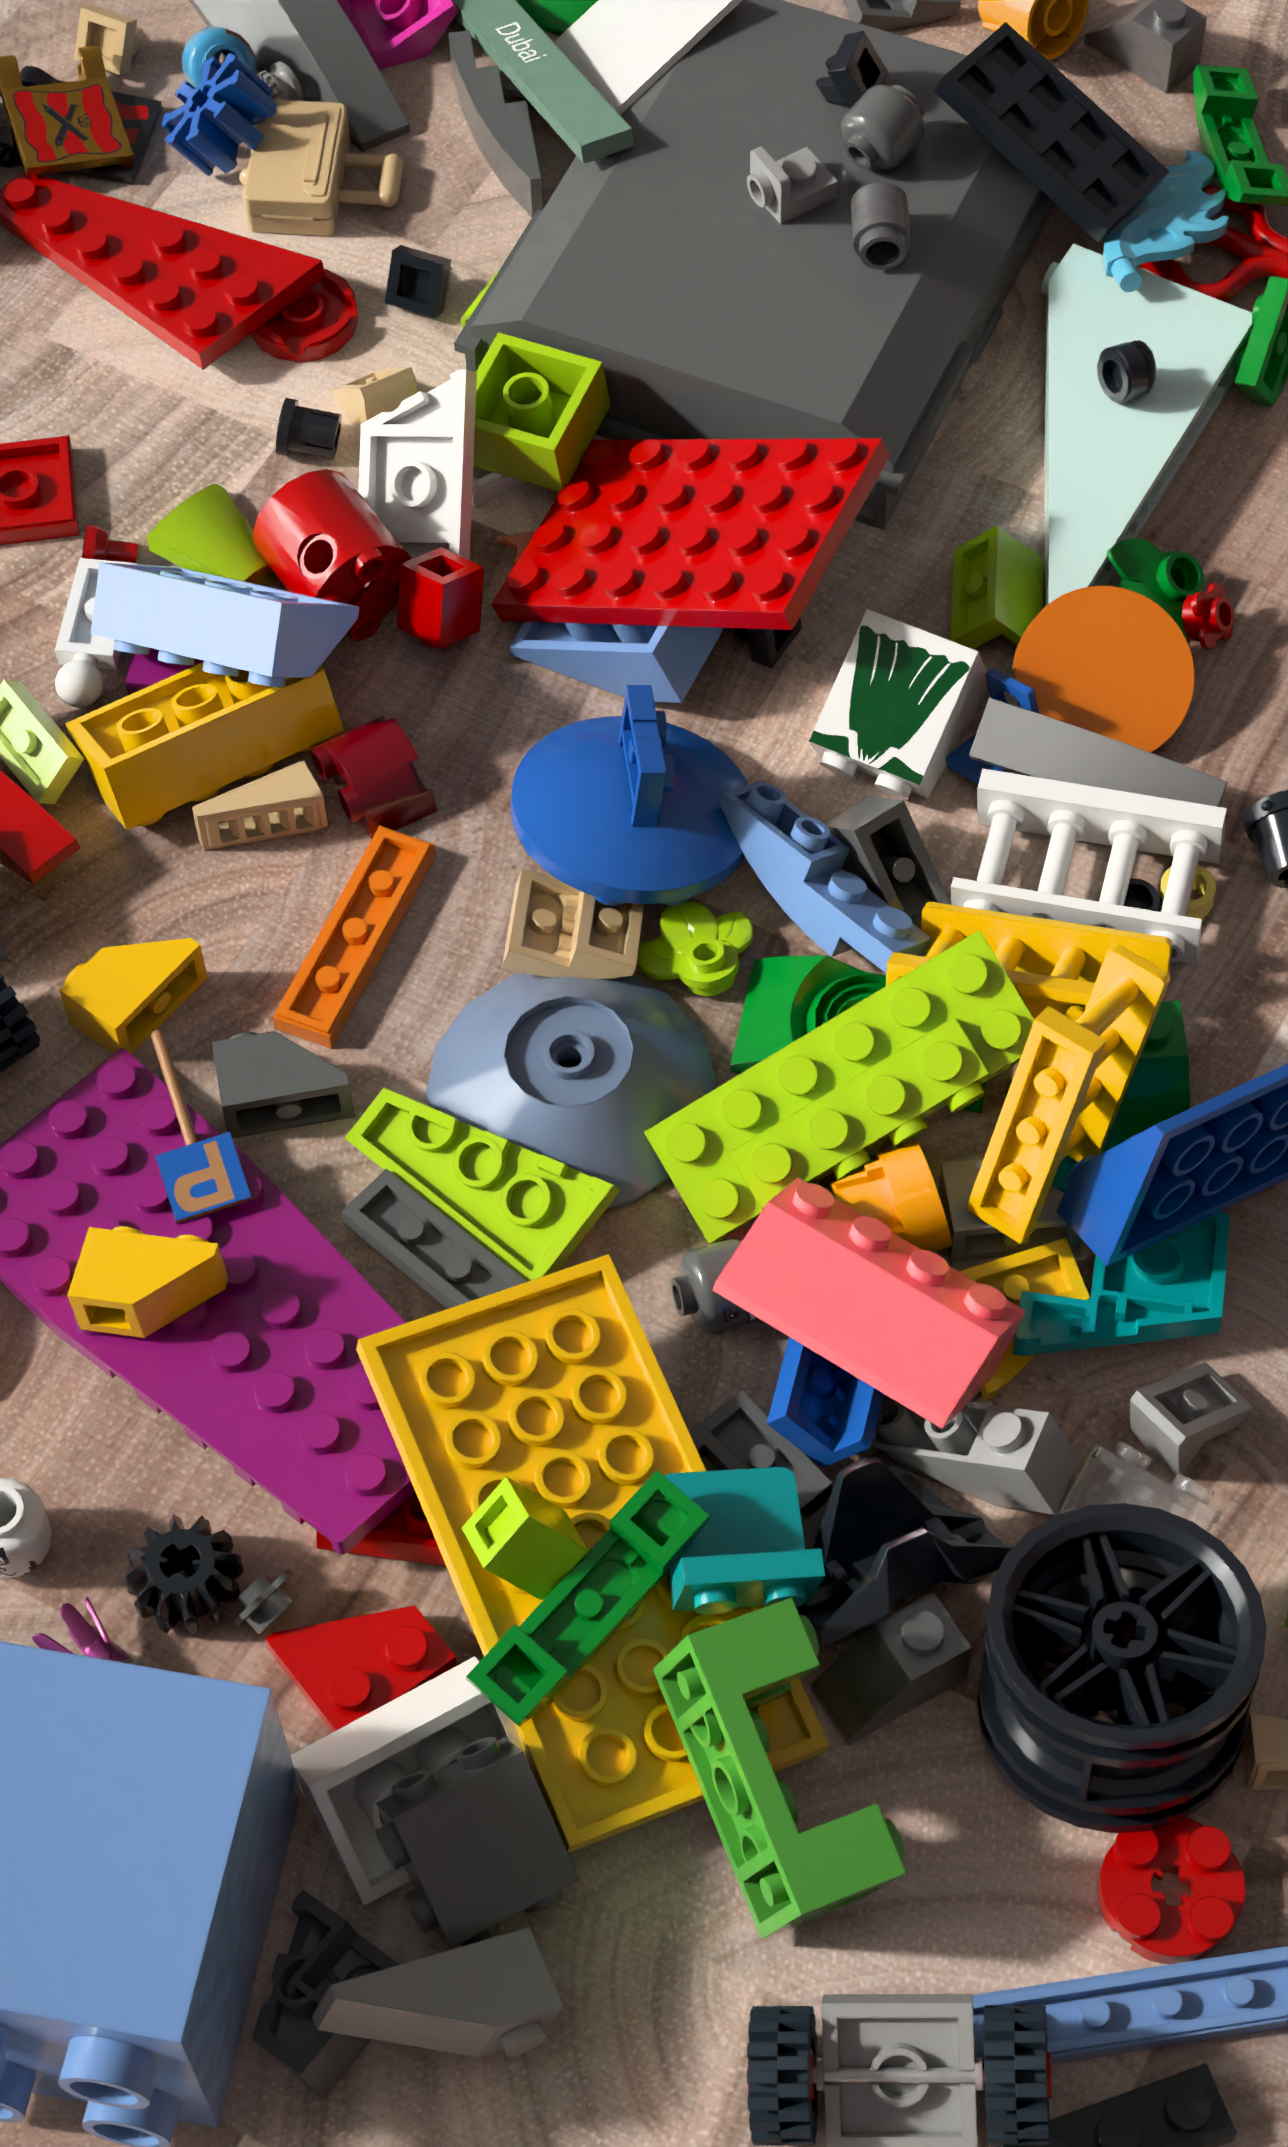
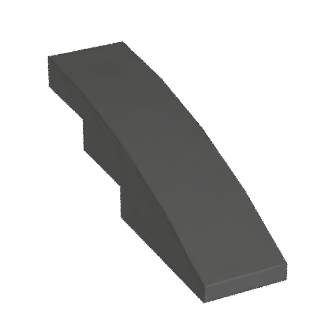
(498, 127)

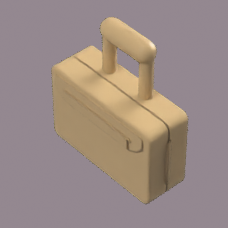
(301, 169)

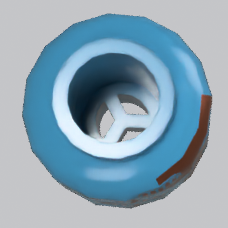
(211, 43)

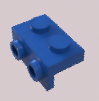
(823, 1407)

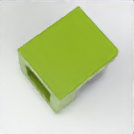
(524, 1538)

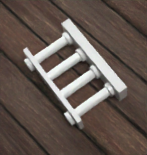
(1102, 817)

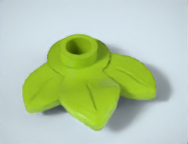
(697, 948)

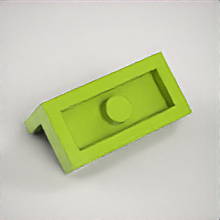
(994, 588)

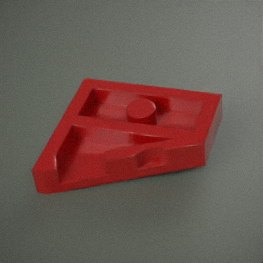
(361, 1661)

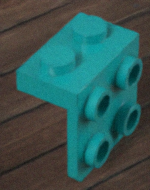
(749, 1546)

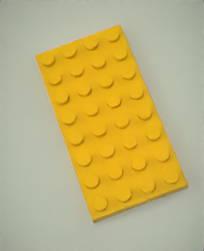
(573, 1406)

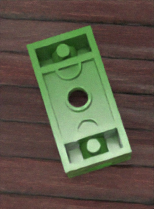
(709, 1691)

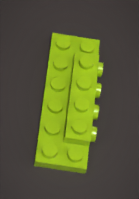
(846, 1088)

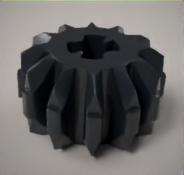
(166, 1592)

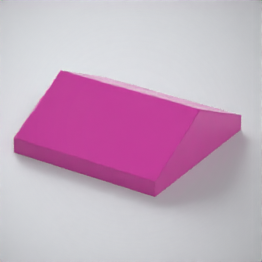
(399, 28)

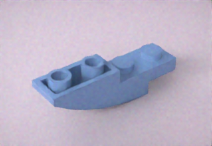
(805, 876)

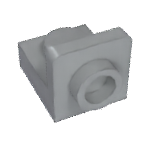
(789, 184)

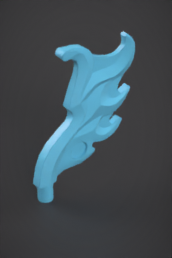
(1166, 222)

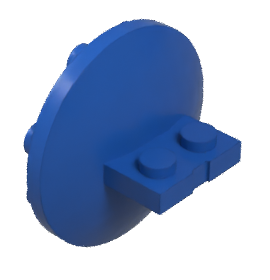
(628, 807)

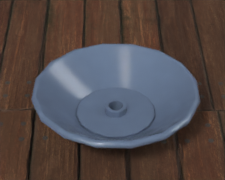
(635, 1069)

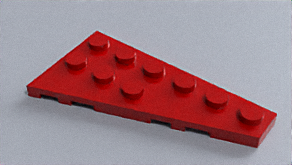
(167, 273)

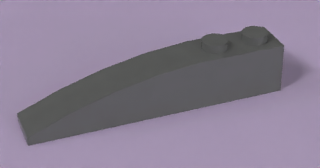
(322, 53)

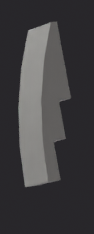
(1063, 752)

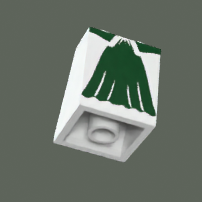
(899, 706)

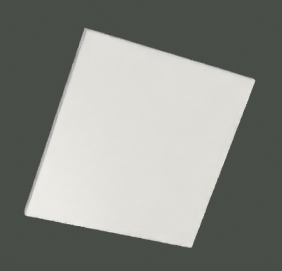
(634, 42)

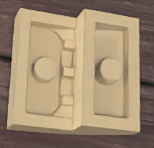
(569, 932)

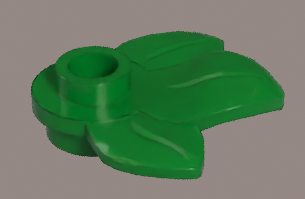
(1159, 576)

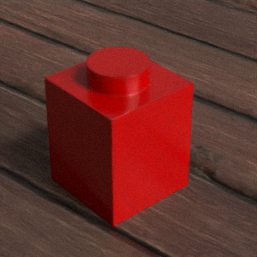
(440, 598)

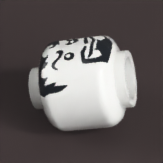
(23, 1529)

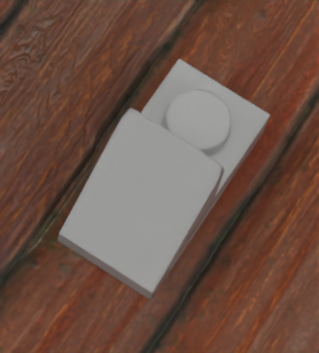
(1183, 1413)

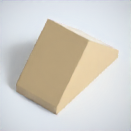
(375, 394)

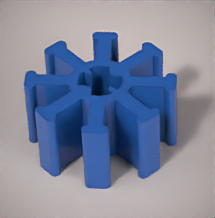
(219, 114)

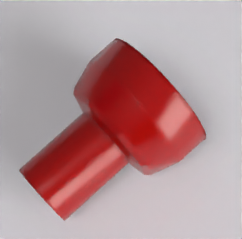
(100, 547)

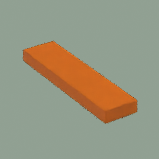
(354, 937)

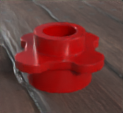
(1208, 616)

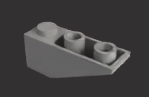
(985, 1451)

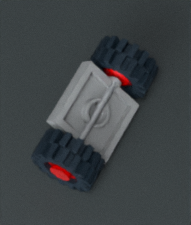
(898, 2072)

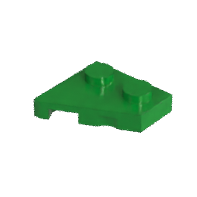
(1263, 364)

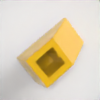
(142, 1281)

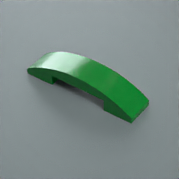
(1229, 137)
(590, 1601)

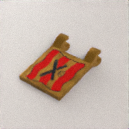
(65, 122)

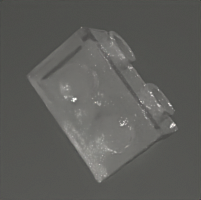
(1125, 1477)

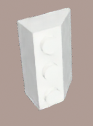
(363, 1760)

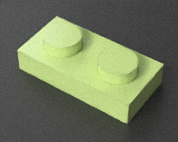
(34, 744)

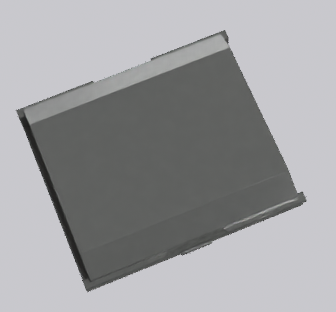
(757, 325)

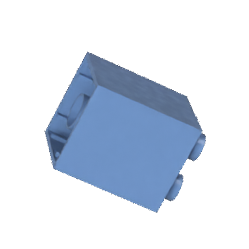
(133, 1884)

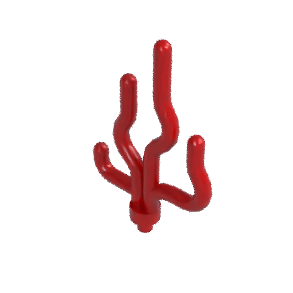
(1262, 254)

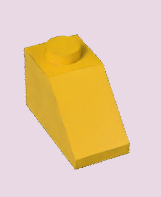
(132, 990)

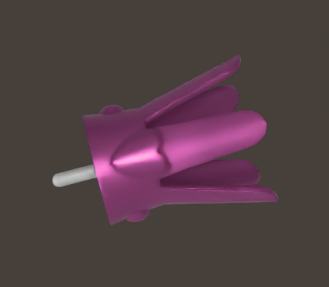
(84, 1636)

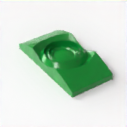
(793, 998)

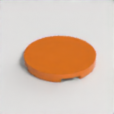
(1108, 665)

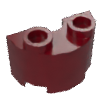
(376, 775)

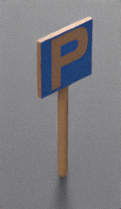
(203, 1173)

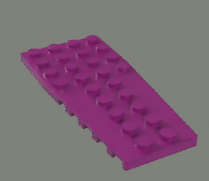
(251, 1372)

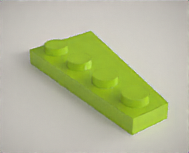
(497, 1192)

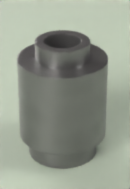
(880, 225)

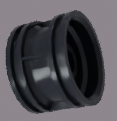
(1127, 1619)

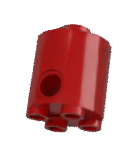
(332, 546)

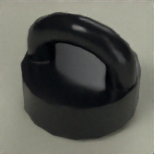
(1126, 371)

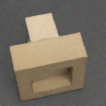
(113, 34)

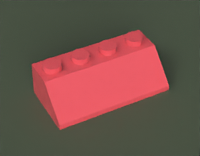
(870, 1301)

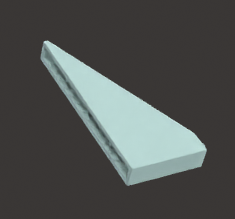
(1109, 458)

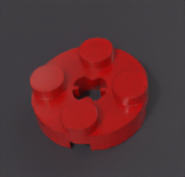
(1140, 1915)

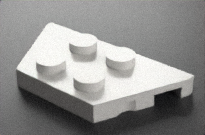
(421, 467)

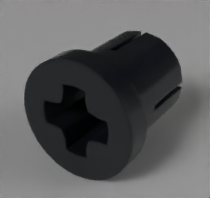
(307, 430)

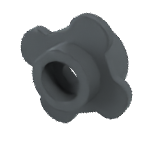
(265, 1601)

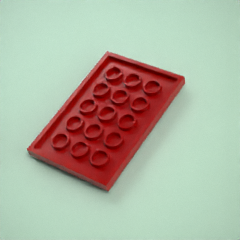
(693, 532)

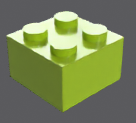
(536, 411)

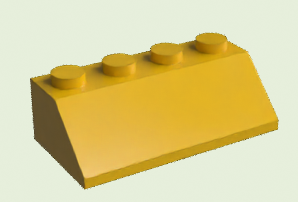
(196, 736)

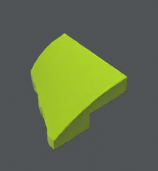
(211, 537)

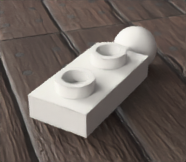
(77, 649)

